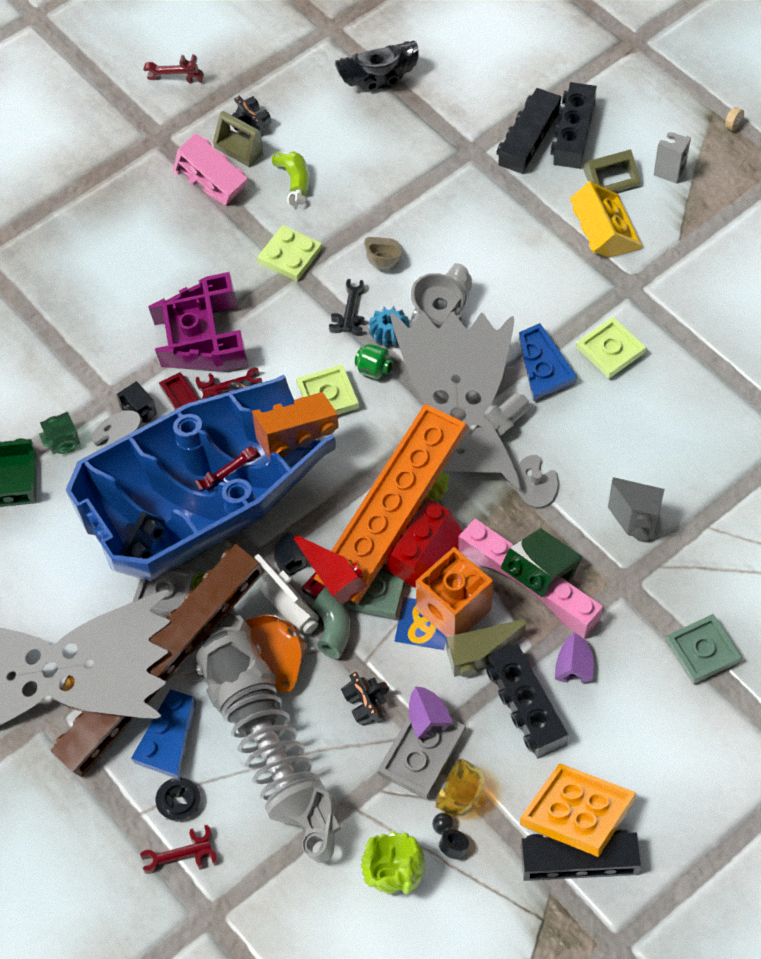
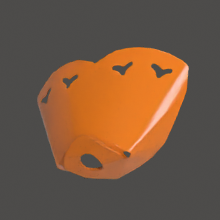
(279, 648)

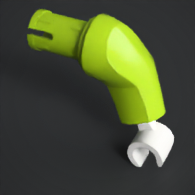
(298, 172)

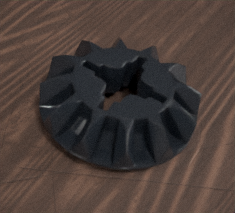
(175, 787)

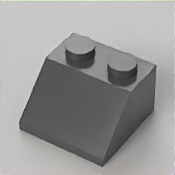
(636, 507)

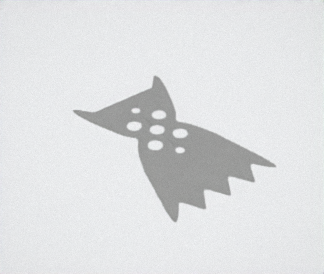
(479, 360)
(114, 683)

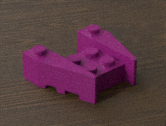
(193, 329)

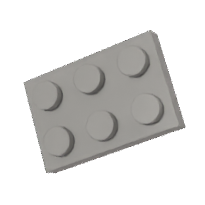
(419, 762)

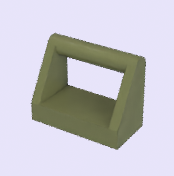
(234, 144)
(624, 157)

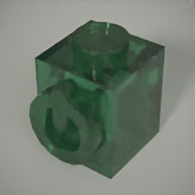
(59, 434)

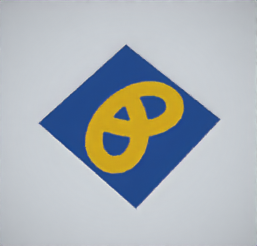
(416, 629)

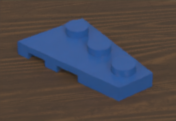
(544, 363)
(166, 736)

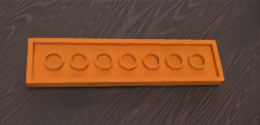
(399, 492)

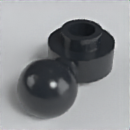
(452, 842)

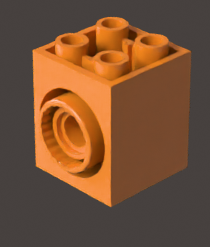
(454, 594)

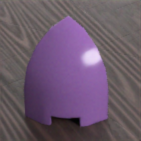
(575, 660)
(427, 712)

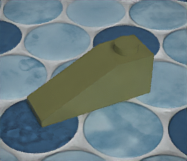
(470, 650)

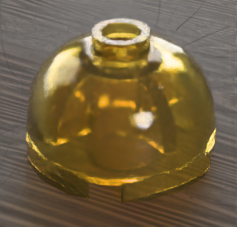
(462, 790)

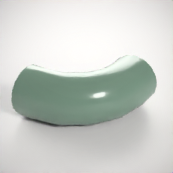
(336, 624)

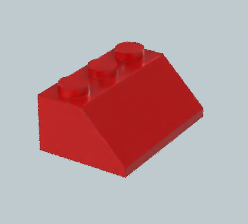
(424, 542)

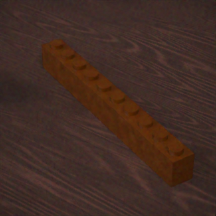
(187, 629)

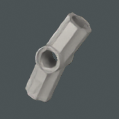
(505, 415)

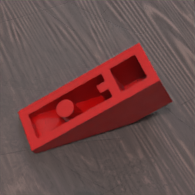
(335, 571)

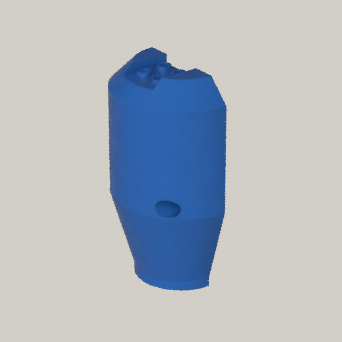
(158, 471)

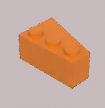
(295, 425)

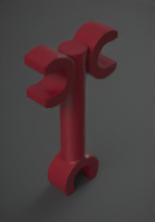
(185, 67)
(211, 389)
(212, 480)
(200, 848)

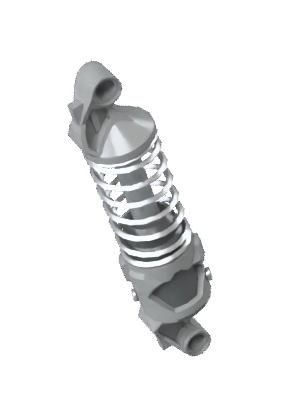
(245, 695)

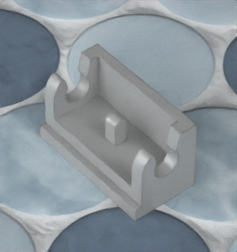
(672, 157)

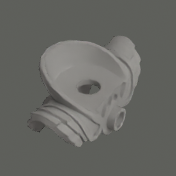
(452, 288)

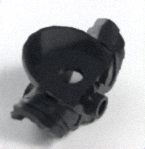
(379, 66)

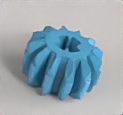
(382, 328)

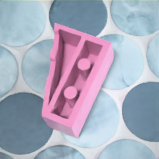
(210, 169)

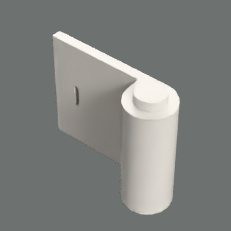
(287, 600)

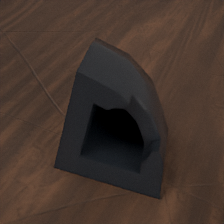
(289, 555)

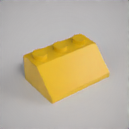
(604, 221)

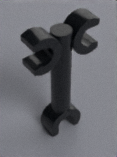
(349, 322)

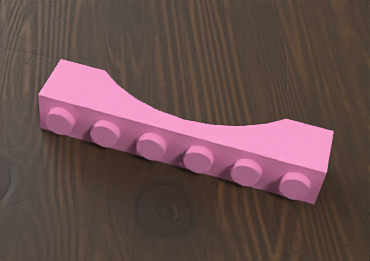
(567, 602)

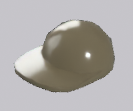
(382, 252)

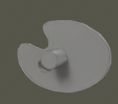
(121, 425)
(538, 489)

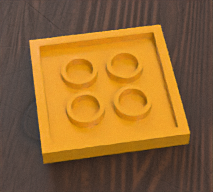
(578, 809)

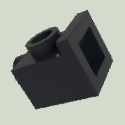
(138, 400)

